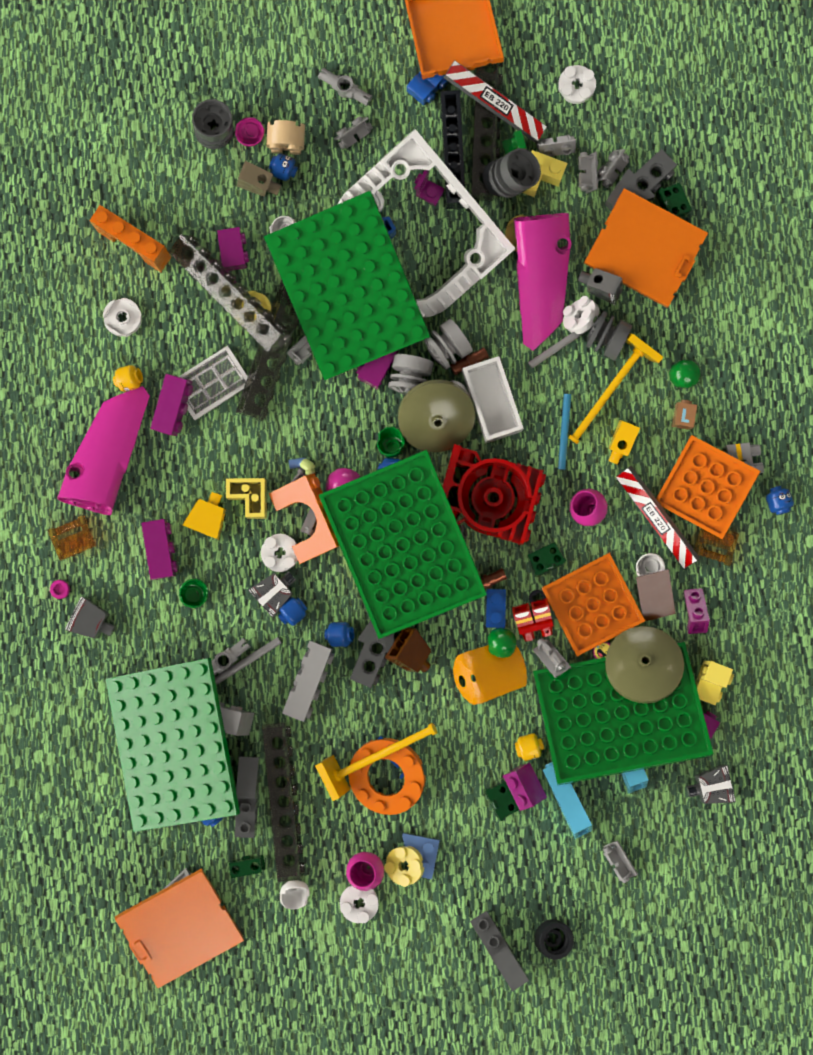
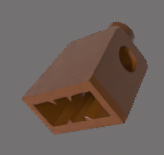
(410, 651)

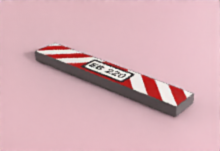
(495, 101)
(657, 517)

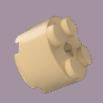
(285, 136)

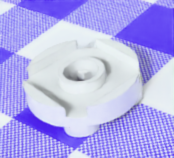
(584, 76)
(586, 309)
(133, 316)
(273, 544)
(360, 914)

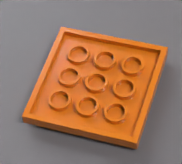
(707, 486)
(593, 604)

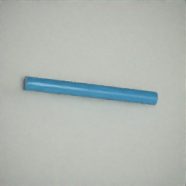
(564, 432)

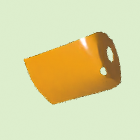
(493, 674)

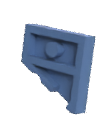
(428, 849)

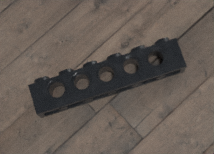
(452, 142)

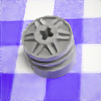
(447, 344)
(411, 372)

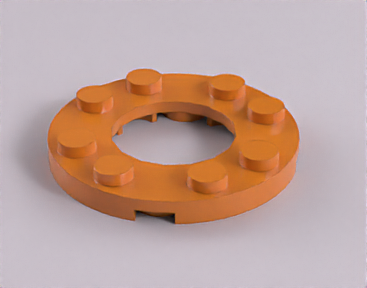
(393, 803)

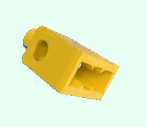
(623, 432)
(207, 516)

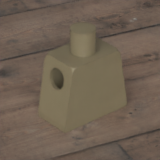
(249, 178)

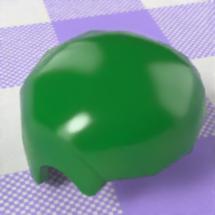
(684, 374)
(391, 442)
(188, 593)
(501, 642)

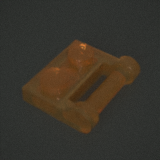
(74, 543)
(727, 543)

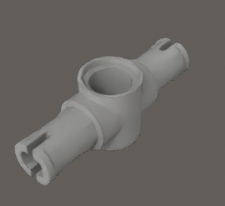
(352, 92)
(232, 653)

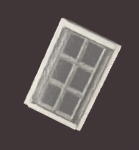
(214, 382)

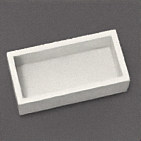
(492, 399)

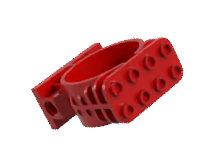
(525, 480)

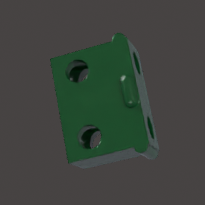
(675, 201)
(547, 560)
(501, 800)
(246, 866)

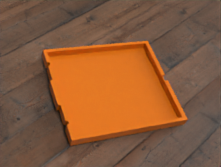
(453, 32)
(646, 247)
(179, 928)

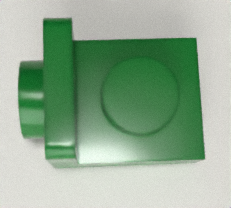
(514, 143)

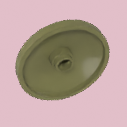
(436, 415)
(644, 681)

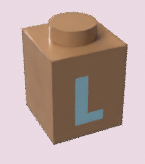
(684, 415)

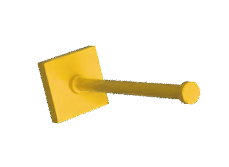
(639, 350)
(334, 777)

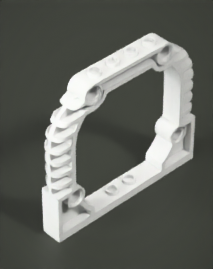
(490, 243)

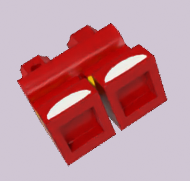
(527, 624)

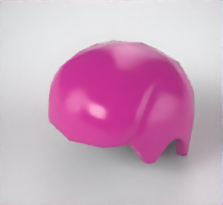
(249, 131)

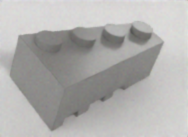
(308, 681)
(236, 720)

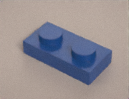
(495, 608)

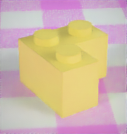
(551, 171)
(253, 492)
(711, 680)

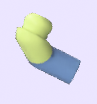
(302, 463)

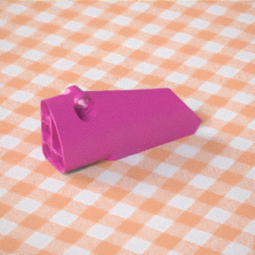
(541, 273)
(105, 453)

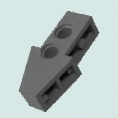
(659, 162)
(370, 637)
(247, 795)
(499, 950)

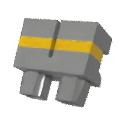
(745, 452)

